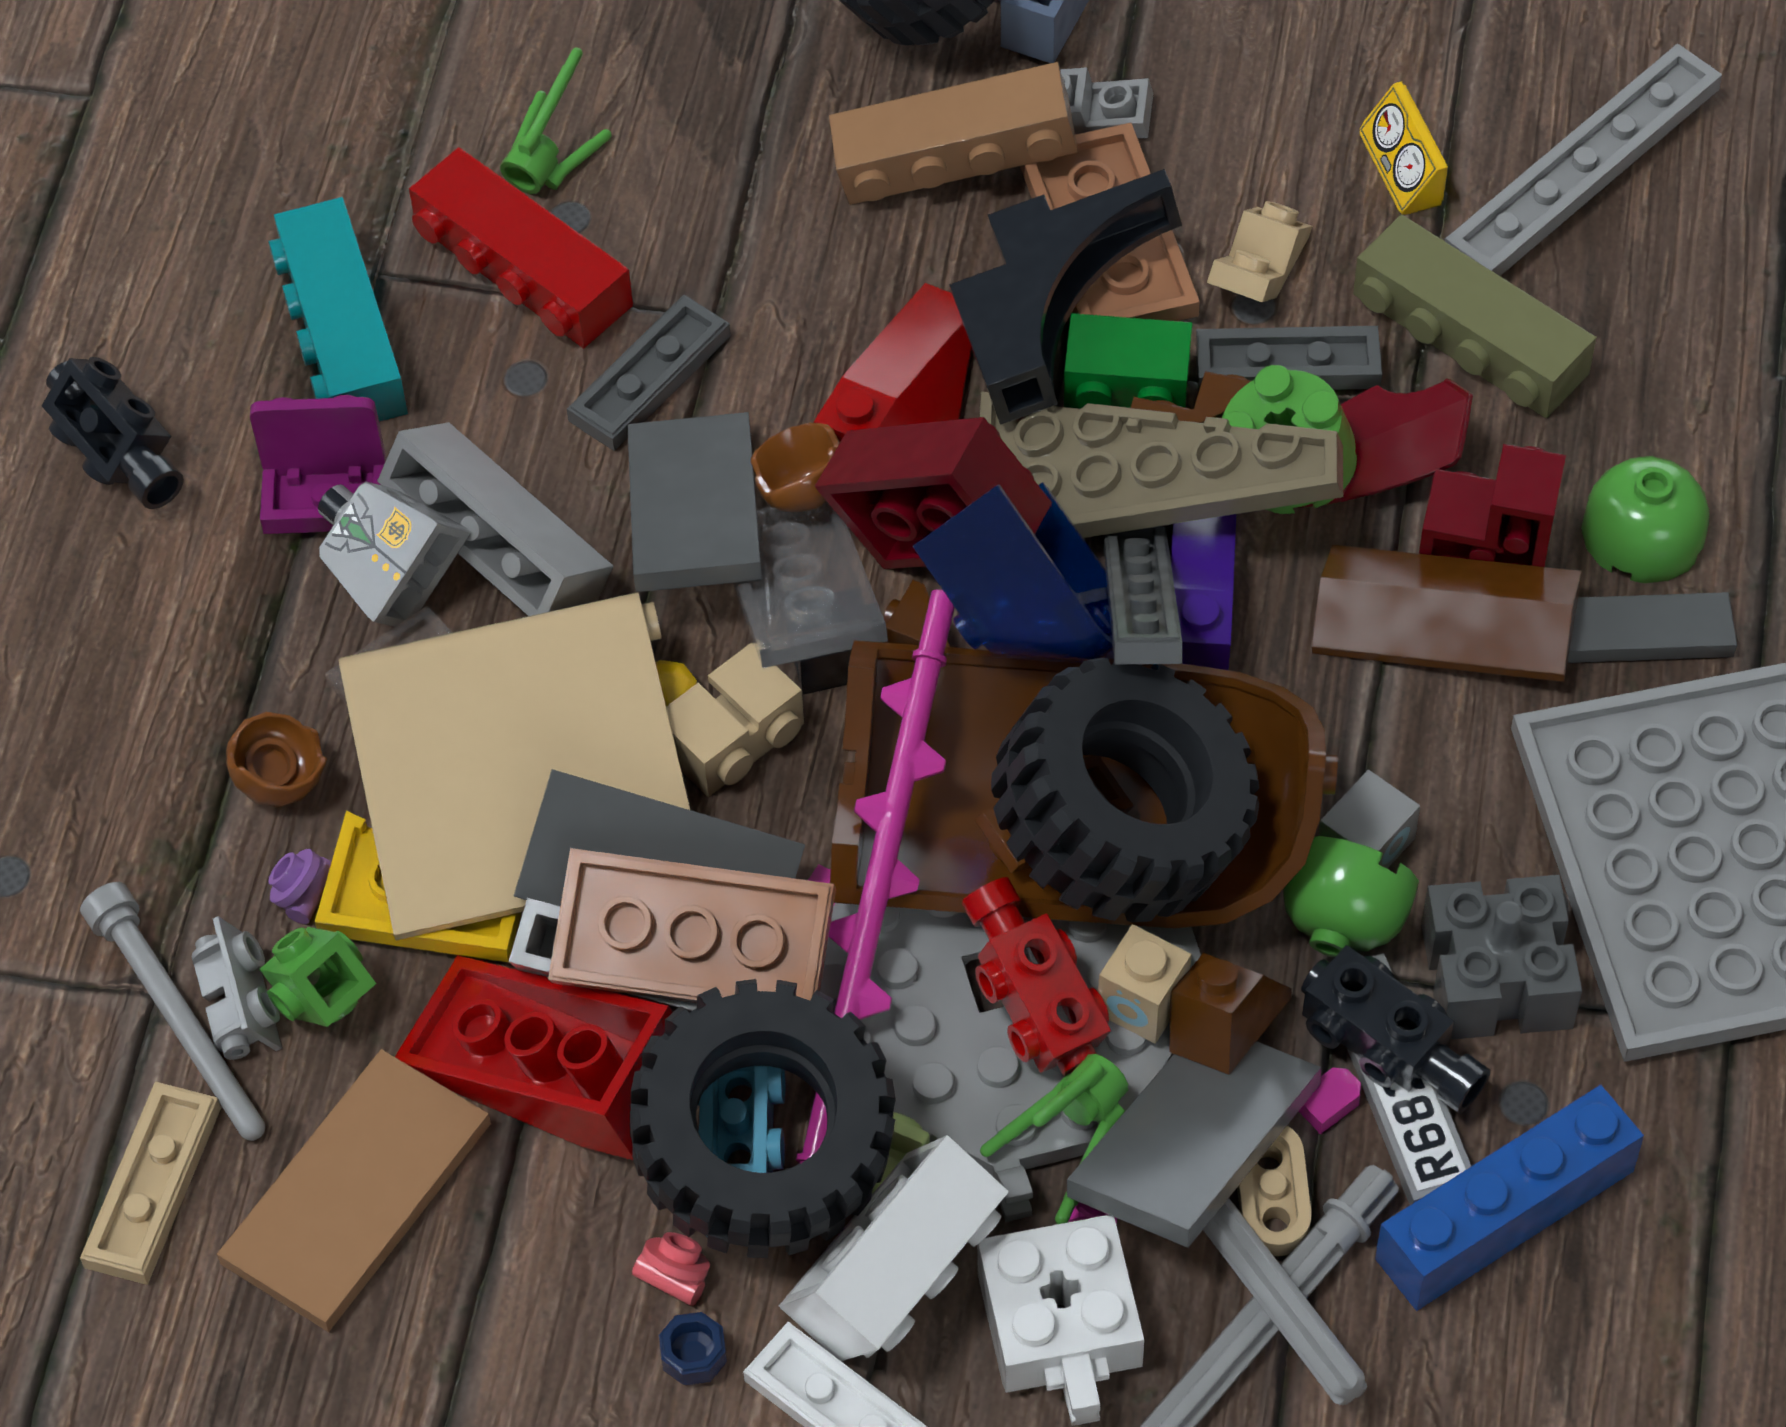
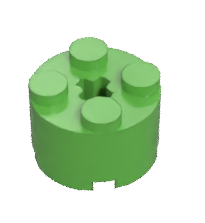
(1293, 400)

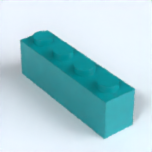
(337, 307)

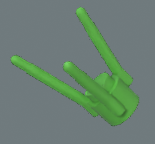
(533, 154)
(1084, 1097)

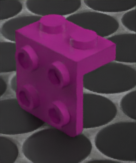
(307, 451)

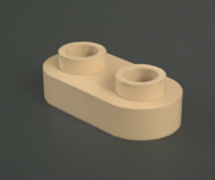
(1278, 1195)

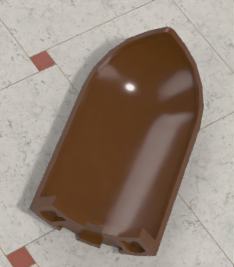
(972, 714)

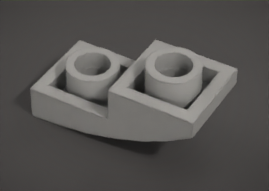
(1108, 102)

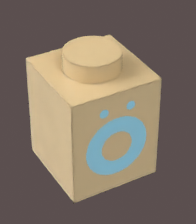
(1140, 982)

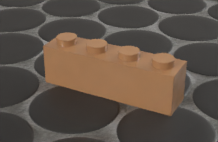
(953, 133)

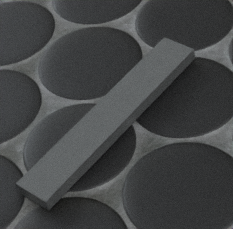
(1142, 597)

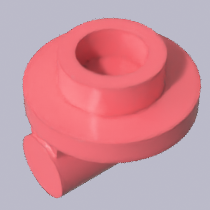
(673, 1266)

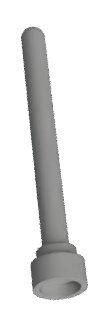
(113, 914)

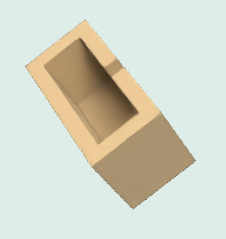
(727, 734)

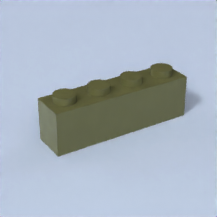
(1473, 316)

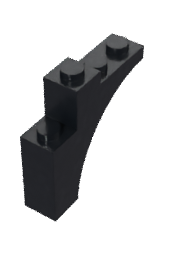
(1048, 266)

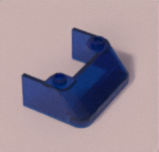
(1021, 588)

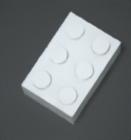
(896, 1251)

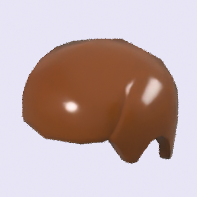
(791, 465)
(274, 759)

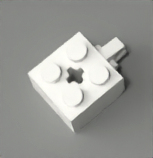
(1066, 1347)

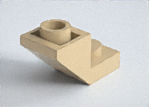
(1262, 252)

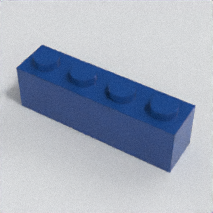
(1508, 1197)

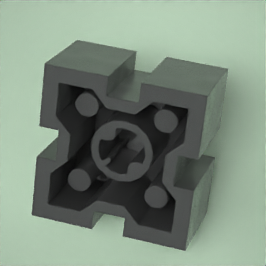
(1502, 956)

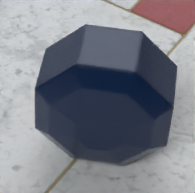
(692, 1348)

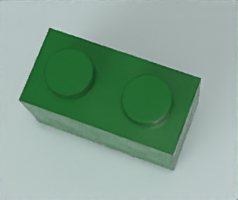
(1125, 359)

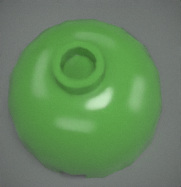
(1646, 519)
(1348, 897)

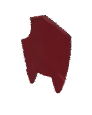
(1404, 435)

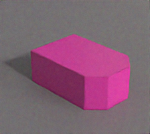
(1333, 1099)

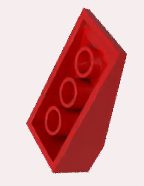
(537, 1050)

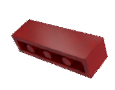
(520, 248)

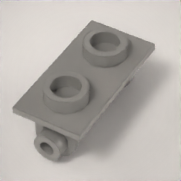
(231, 966)

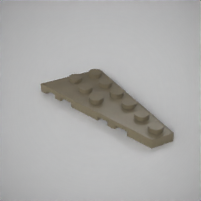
(1148, 469)

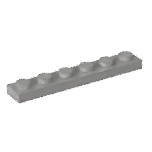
(1586, 160)

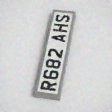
(1415, 1131)

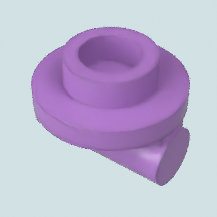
(299, 884)

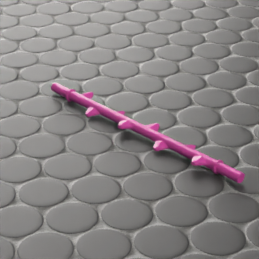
(887, 817)

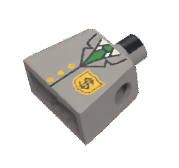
(387, 548)

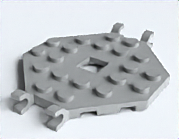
(957, 1064)

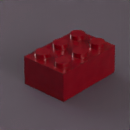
(914, 477)

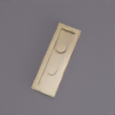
(150, 1183)

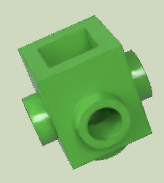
(333, 970)

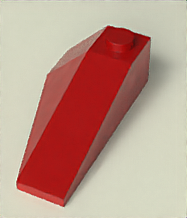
(908, 372)

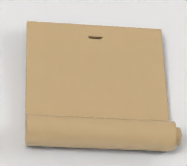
(465, 736)

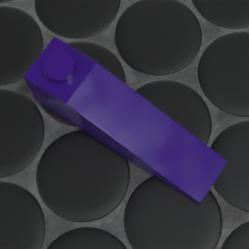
(1204, 588)

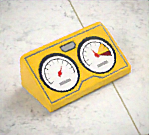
(1405, 152)

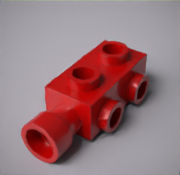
(1035, 990)

